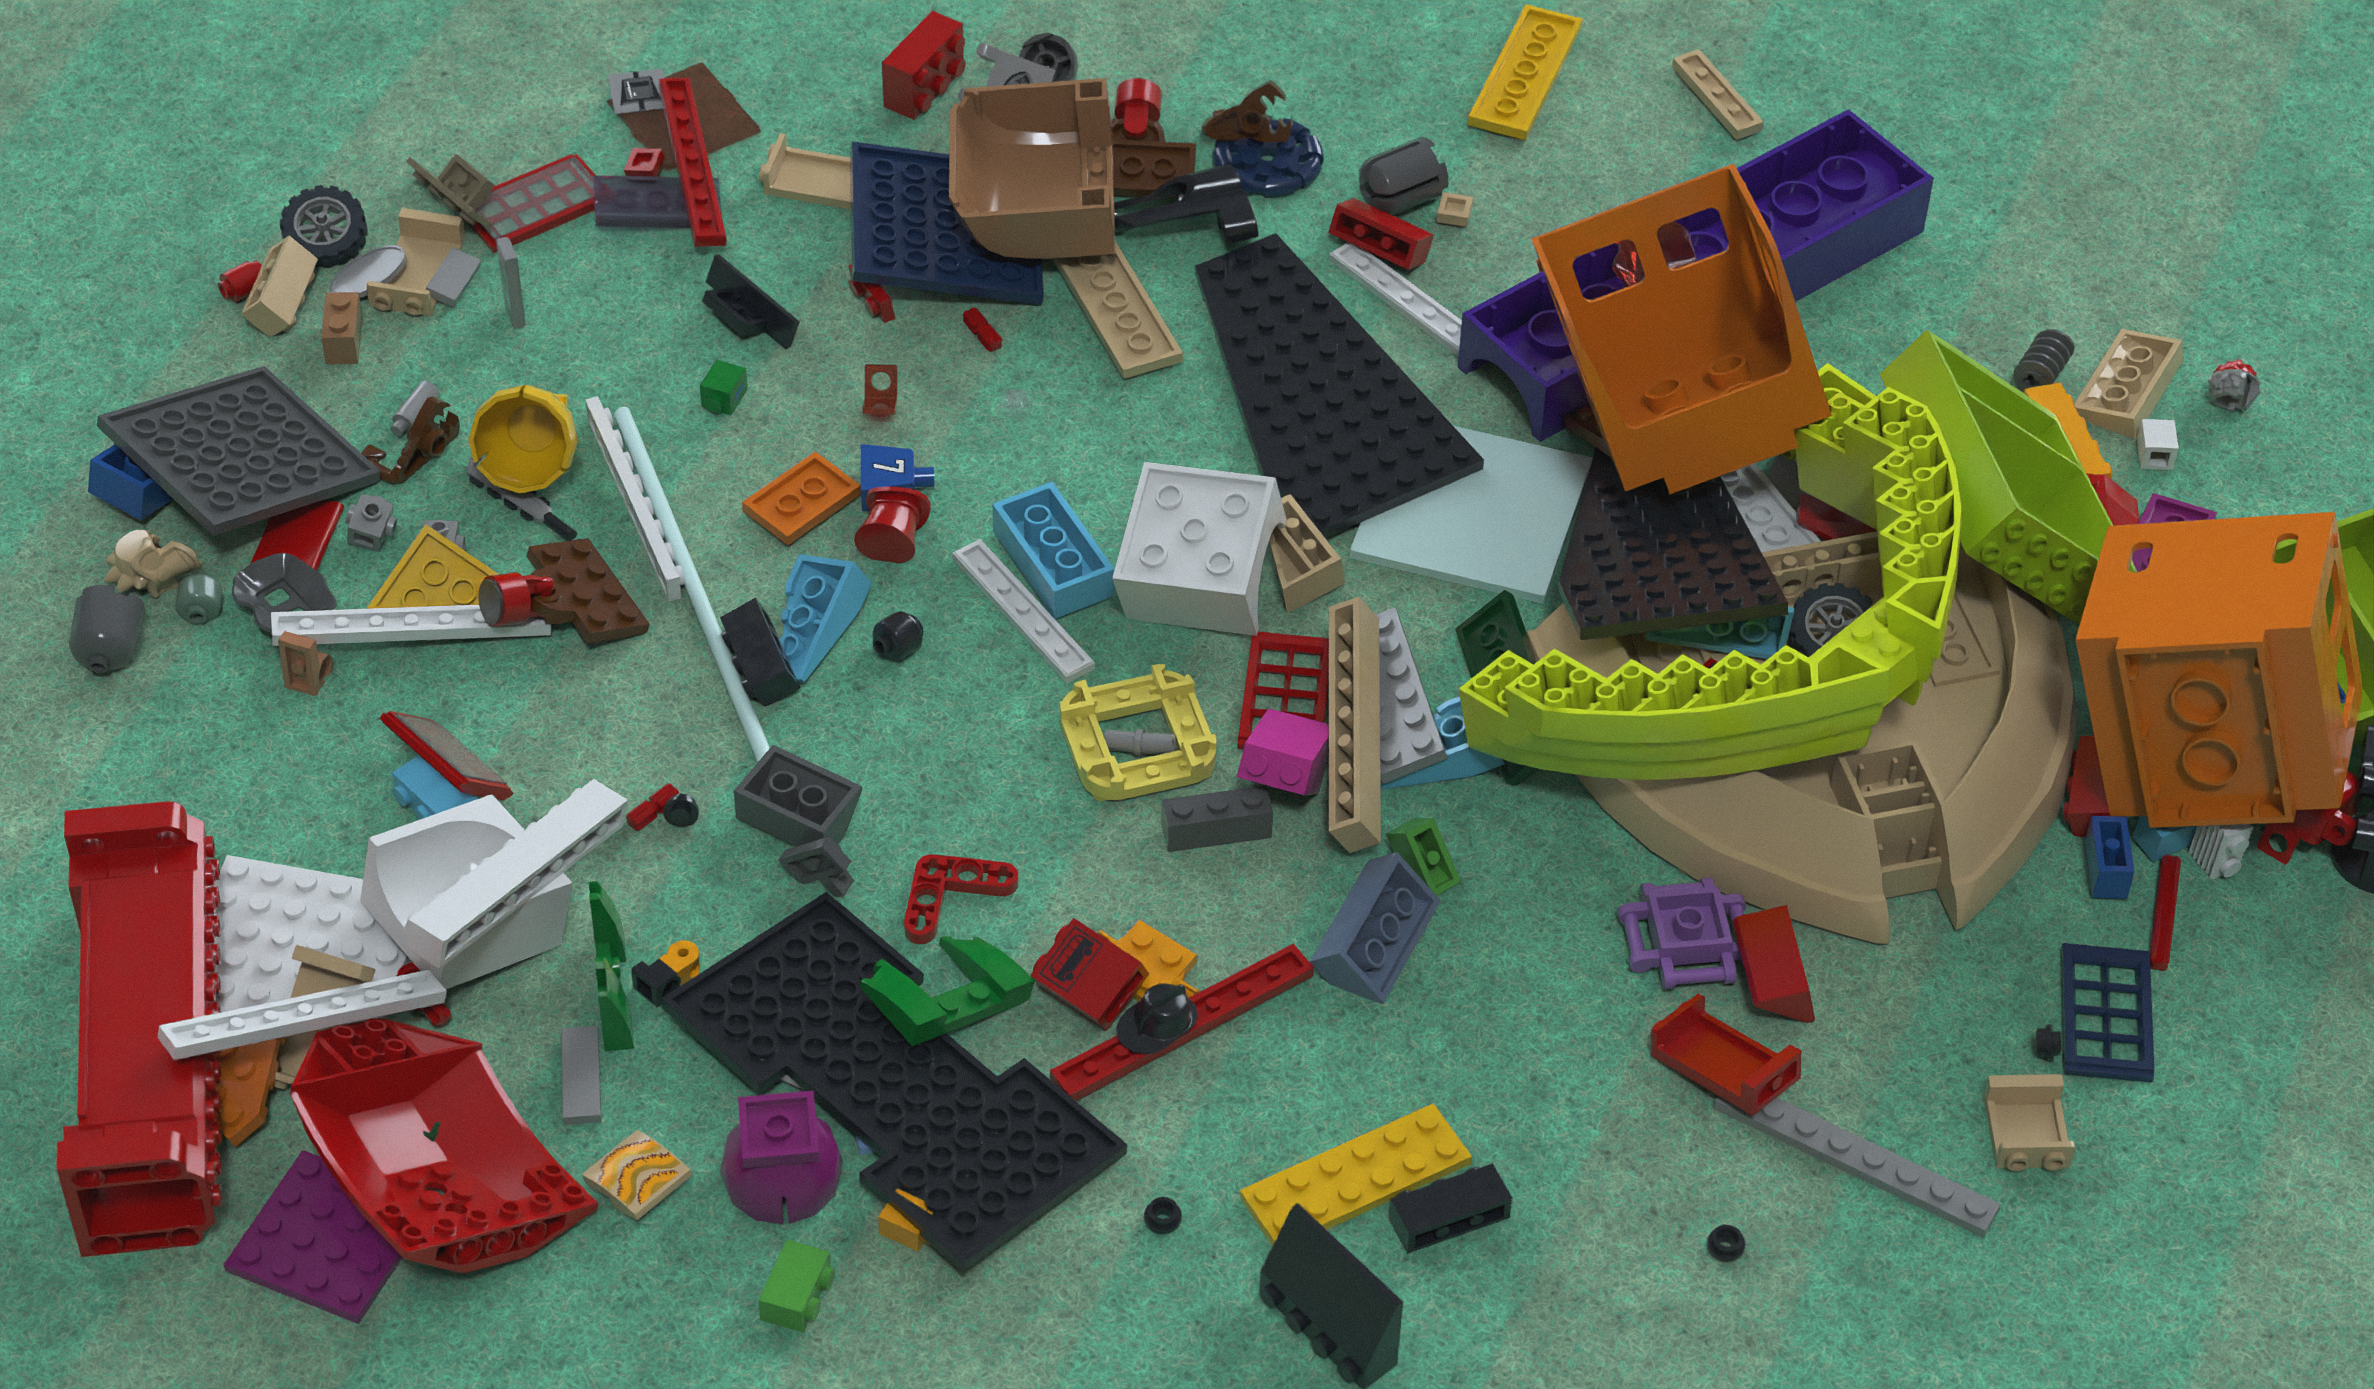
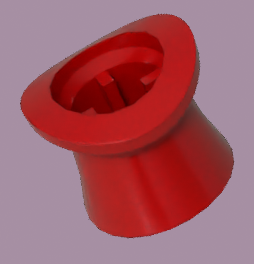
(892, 523)

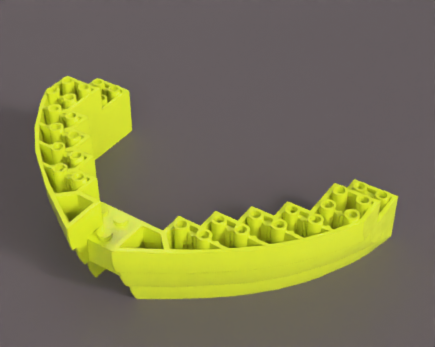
(1692, 721)

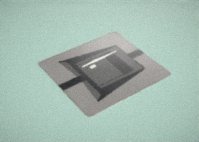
(636, 90)

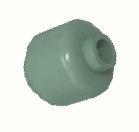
(199, 598)

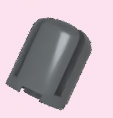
(1403, 177)

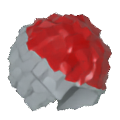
(2234, 386)

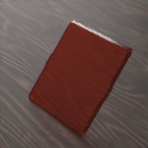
(718, 111)

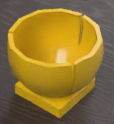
(525, 438)

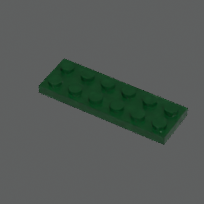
(1487, 637)

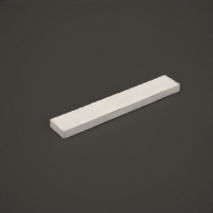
(1399, 294)
(1023, 611)

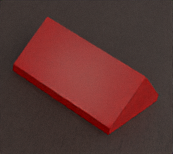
(1774, 963)

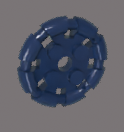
(1272, 176)

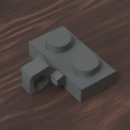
(819, 861)

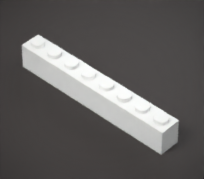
(514, 873)

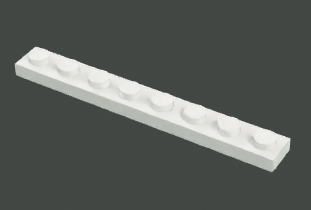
(631, 491)
(398, 624)
(301, 1014)

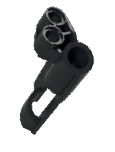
(1199, 194)

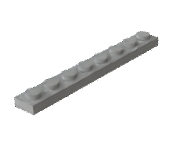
(1870, 1163)

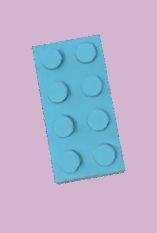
(1053, 550)

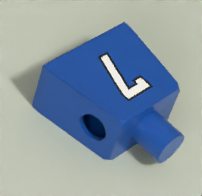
(891, 468)

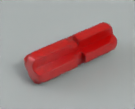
(979, 326)
(646, 811)

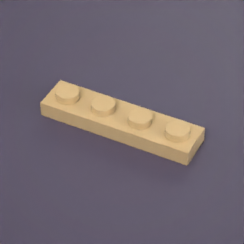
(1717, 94)

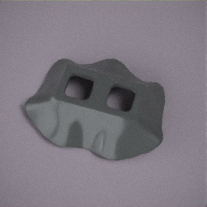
(286, 572)

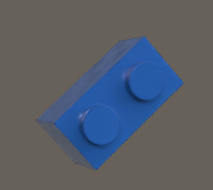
(2109, 857)

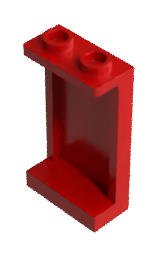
(1723, 1057)

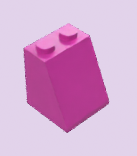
(1286, 753)

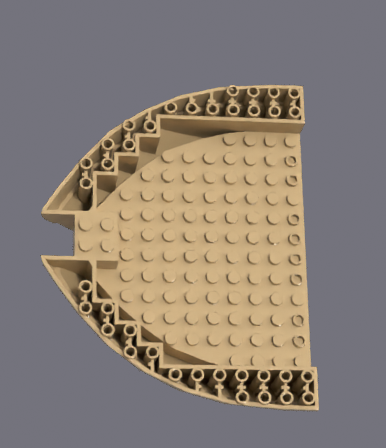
(1933, 801)

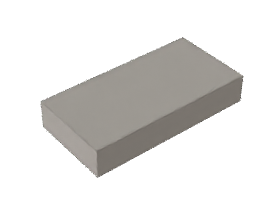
(453, 277)

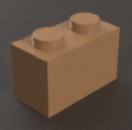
(342, 328)

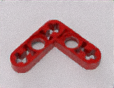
(939, 883)

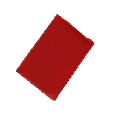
(301, 532)

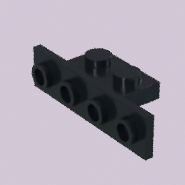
(746, 305)

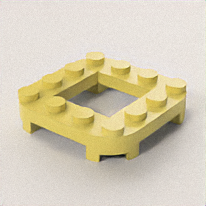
(1162, 689)

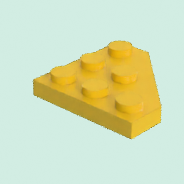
(432, 575)

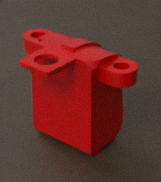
(2316, 824)

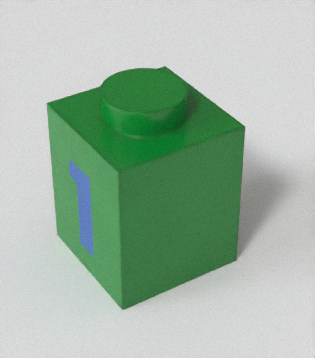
(723, 387)

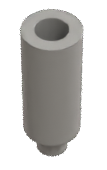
(407, 413)

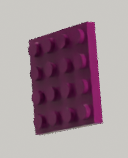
(315, 1245)

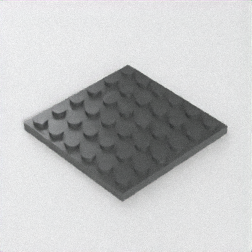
(238, 450)

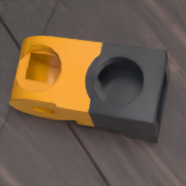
(667, 972)

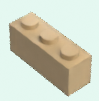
(280, 287)

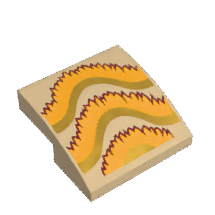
(637, 1174)

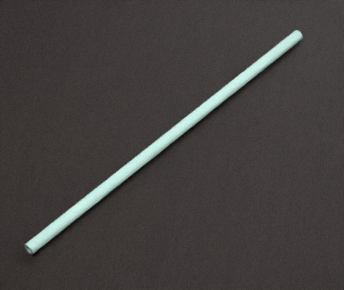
(692, 584)

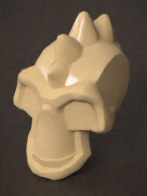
(144, 564)

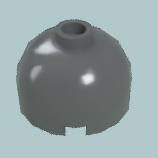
(1053, 53)

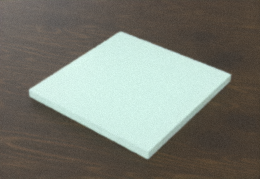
(1488, 528)

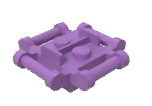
(1684, 928)

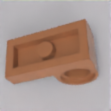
(302, 663)

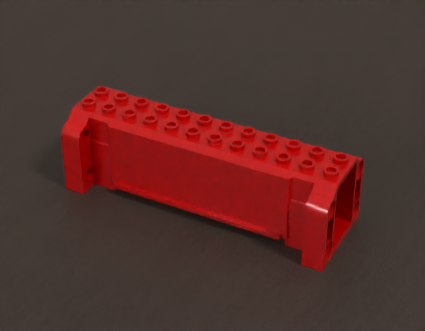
(147, 1129)

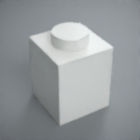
(2157, 444)

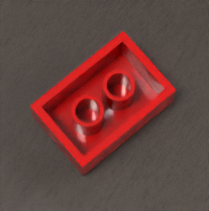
(923, 65)

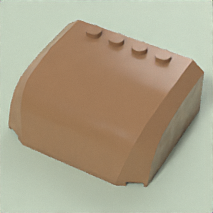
(1035, 168)

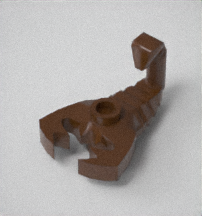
(1249, 118)
(423, 442)

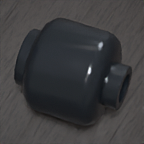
(898, 635)

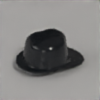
(1157, 1019)

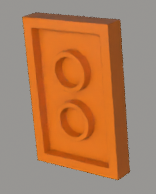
(801, 498)

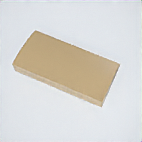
(2129, 381)

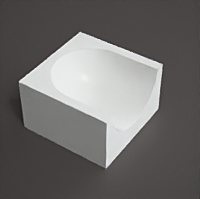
(428, 857)

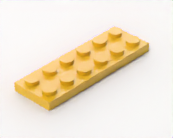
(1525, 72)
(1360, 1172)

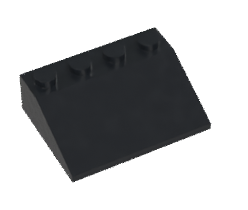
(1332, 1299)

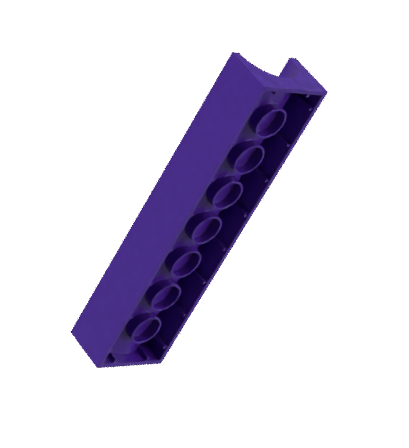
(1827, 200)

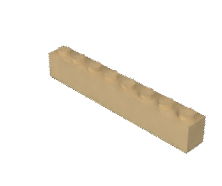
(1354, 725)

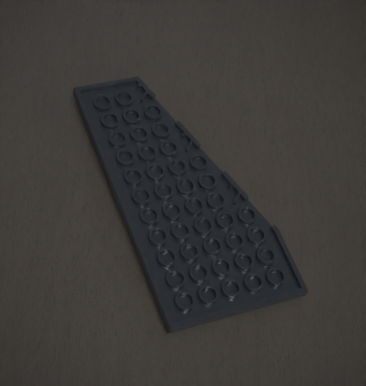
(1322, 394)
(1661, 559)

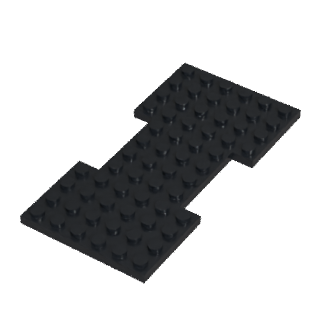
(947, 1129)

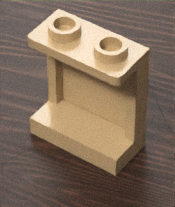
(2027, 1122)

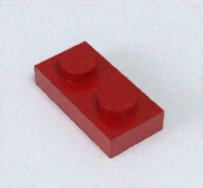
(875, 298)

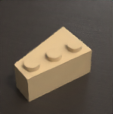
(1303, 558)

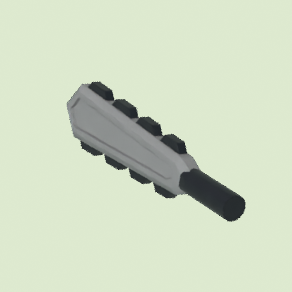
(529, 505)

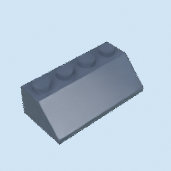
(1376, 928)

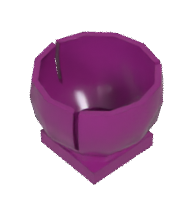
(780, 1153)

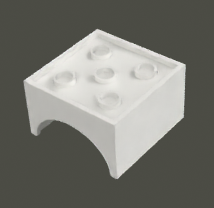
(1197, 547)

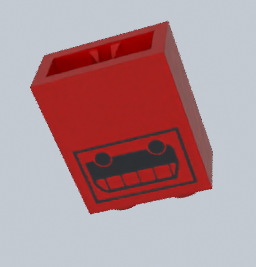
(1089, 974)

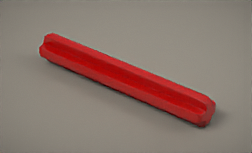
(2164, 912)

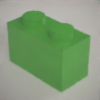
(796, 1286)

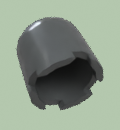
(105, 628)

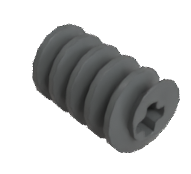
(2043, 359)

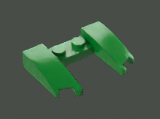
(610, 951)
(995, 987)

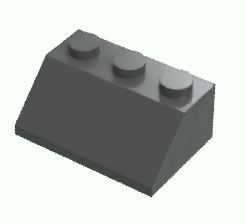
(796, 799)

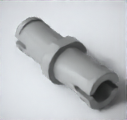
(1140, 742)

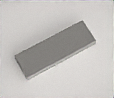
(510, 282)
(581, 1075)

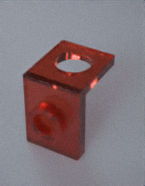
(877, 401)

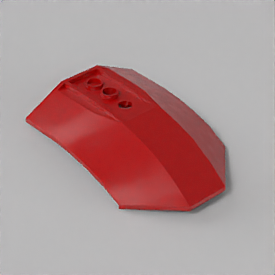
(365, 1107)

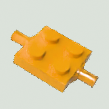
(1159, 954)

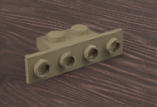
(462, 186)

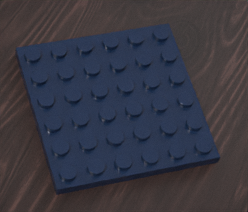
(913, 237)

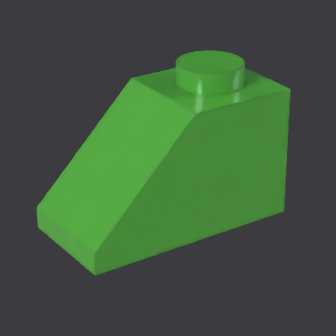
(1425, 852)

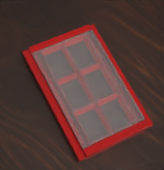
(447, 755)

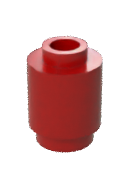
(239, 281)

